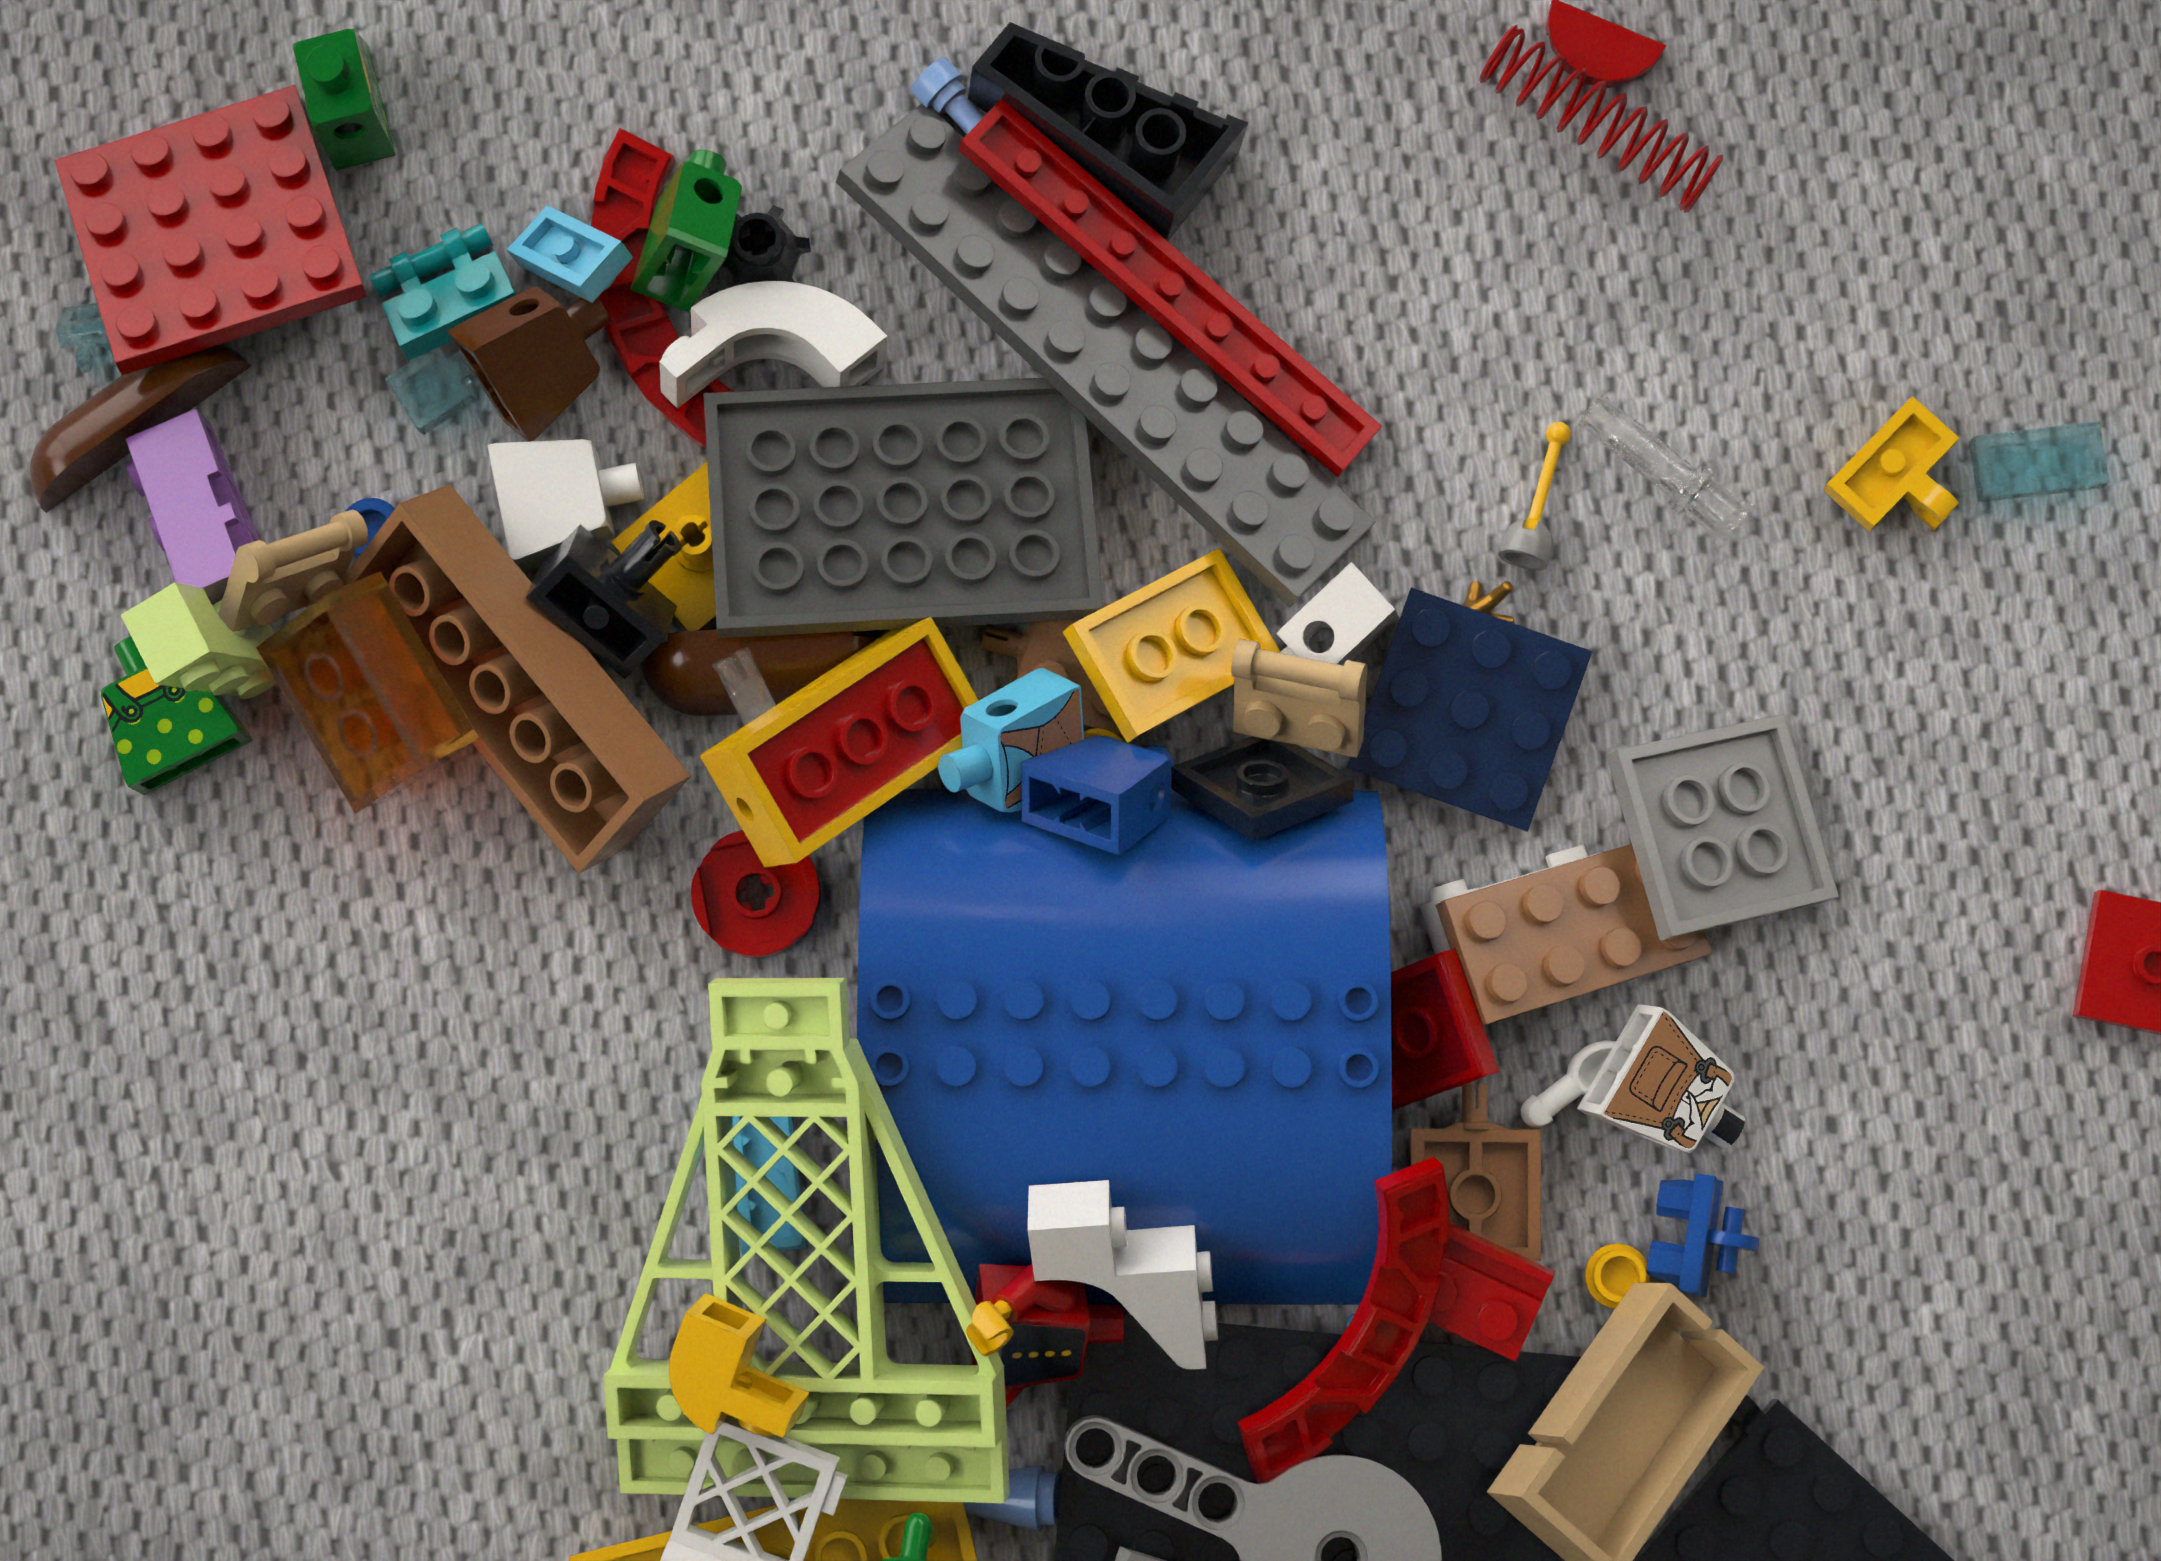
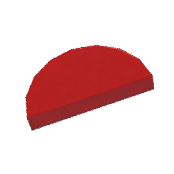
(1599, 46)

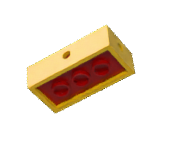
(843, 743)

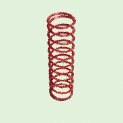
(1688, 199)

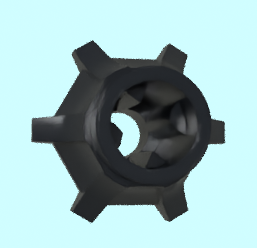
(768, 233)

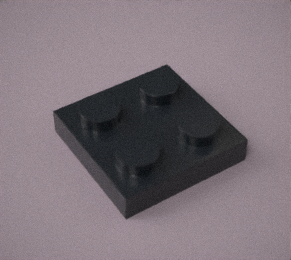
(1262, 785)

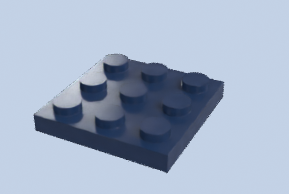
(1470, 709)

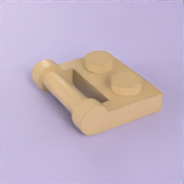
(290, 572)
(1298, 699)

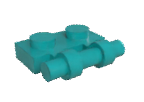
(431, 309)

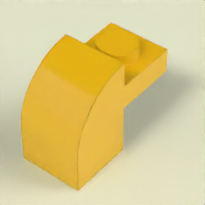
(714, 1375)

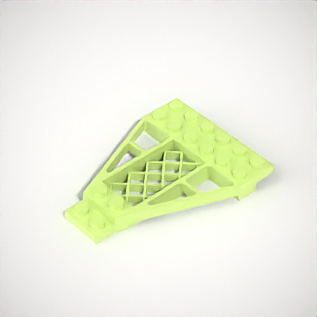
(895, 1426)

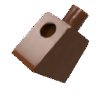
(532, 356)

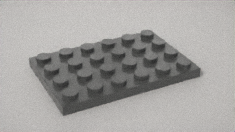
(899, 507)

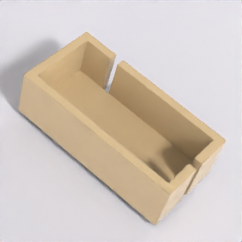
(1626, 1427)

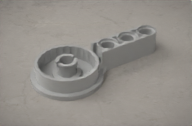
(1281, 1517)

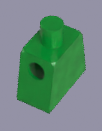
(696, 214)

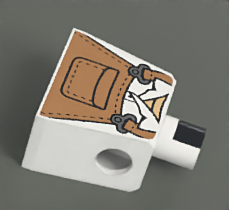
(1664, 1085)

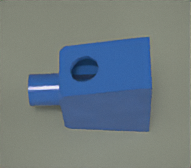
(1098, 792)

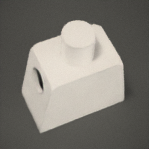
(553, 489)
(1350, 609)

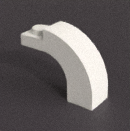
(778, 323)

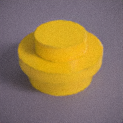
(1613, 1271)

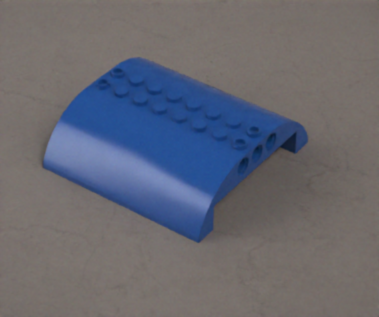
(1136, 1019)

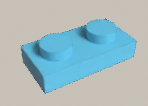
(570, 253)

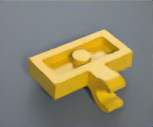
(1895, 468)

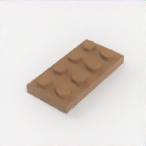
(1559, 935)

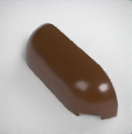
(96, 431)
(684, 677)

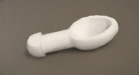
(1580, 1074)

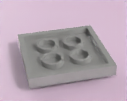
(1722, 826)

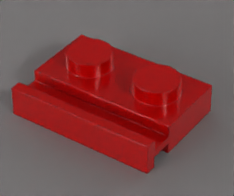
(1488, 1292)

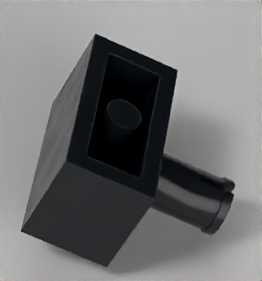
(608, 596)

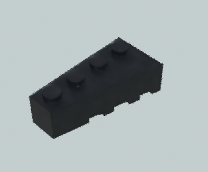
(1134, 140)

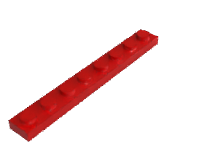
(1169, 287)

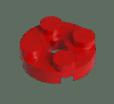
(735, 924)

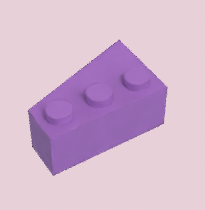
(192, 500)

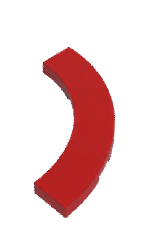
(639, 325)
(1379, 1337)

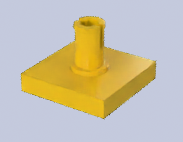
(688, 575)

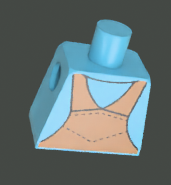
(1008, 728)

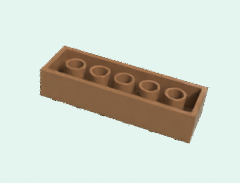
(527, 686)

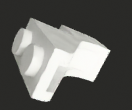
(1147, 1270)

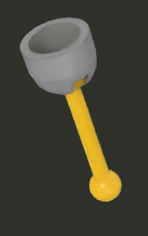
(1529, 540)

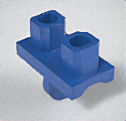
(1699, 1205)

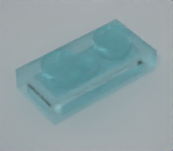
(2038, 462)

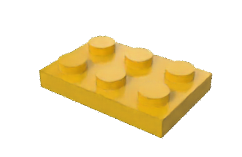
(1167, 643)

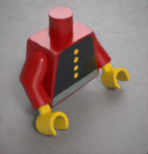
(1037, 1325)

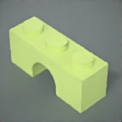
(192, 646)

